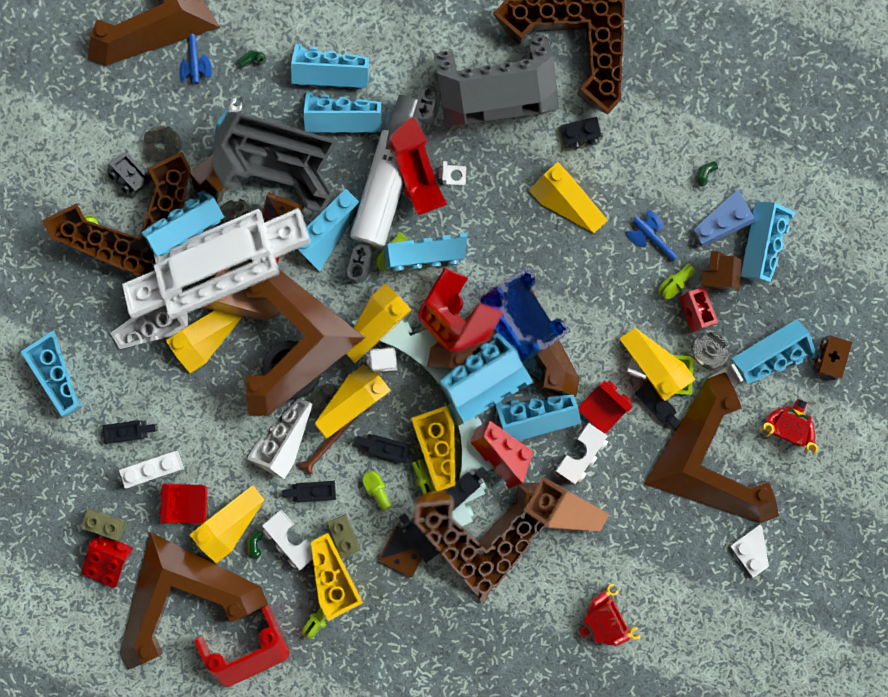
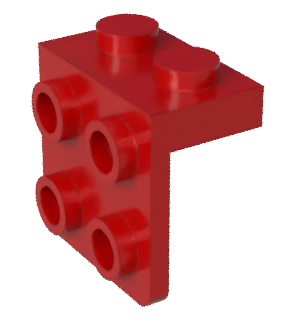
(605, 406)
(183, 503)
(105, 560)

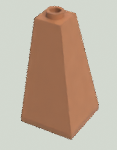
(239, 304)
(563, 509)

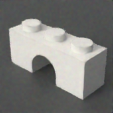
(382, 360)
(593, 441)
(151, 469)
(277, 529)

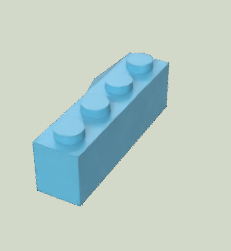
(328, 68)
(341, 115)
(328, 229)
(765, 240)
(425, 252)
(775, 352)
(50, 369)
(538, 416)

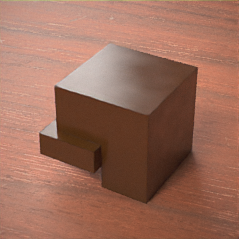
(206, 178)
(723, 273)

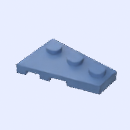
(726, 219)

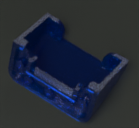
(523, 318)

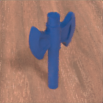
(194, 66)
(645, 229)

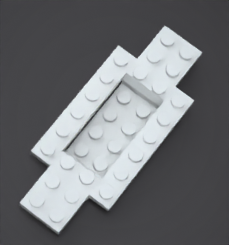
(211, 253)

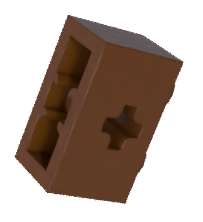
(840, 350)

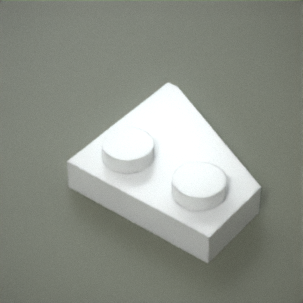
(752, 551)

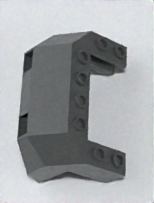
(498, 89)
(273, 152)

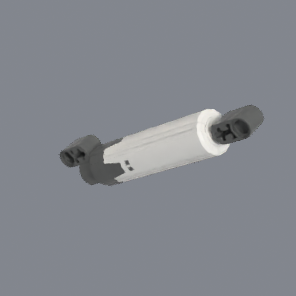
(385, 182)

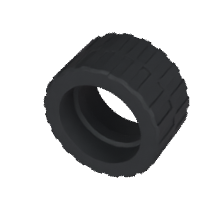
(271, 358)

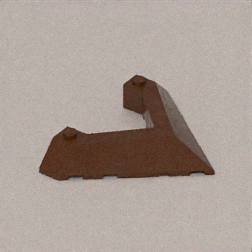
(149, 30)
(603, 37)
(114, 246)
(324, 343)
(557, 370)
(680, 463)
(484, 561)
(172, 566)

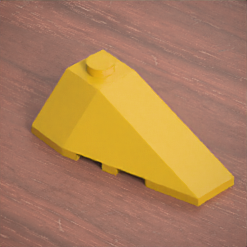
(565, 197)
(378, 318)
(202, 338)
(661, 368)
(354, 396)
(436, 440)
(224, 529)
(333, 582)

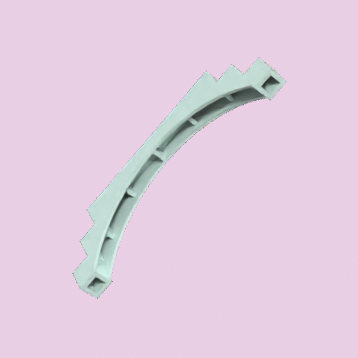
(418, 348)

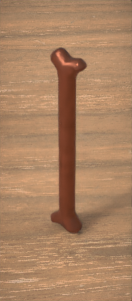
(308, 465)

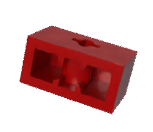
(698, 310)

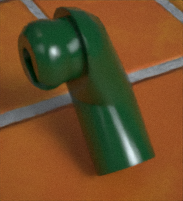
(253, 57)
(703, 172)
(252, 547)

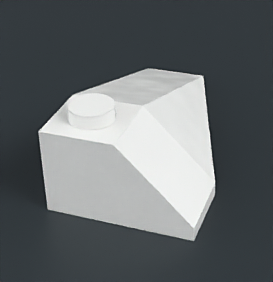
(148, 327)
(280, 448)

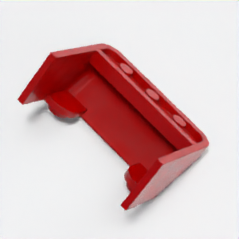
(410, 151)
(441, 316)
(272, 653)

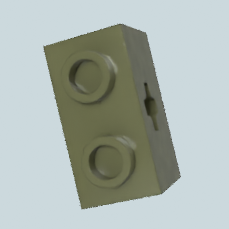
(104, 524)
(344, 536)

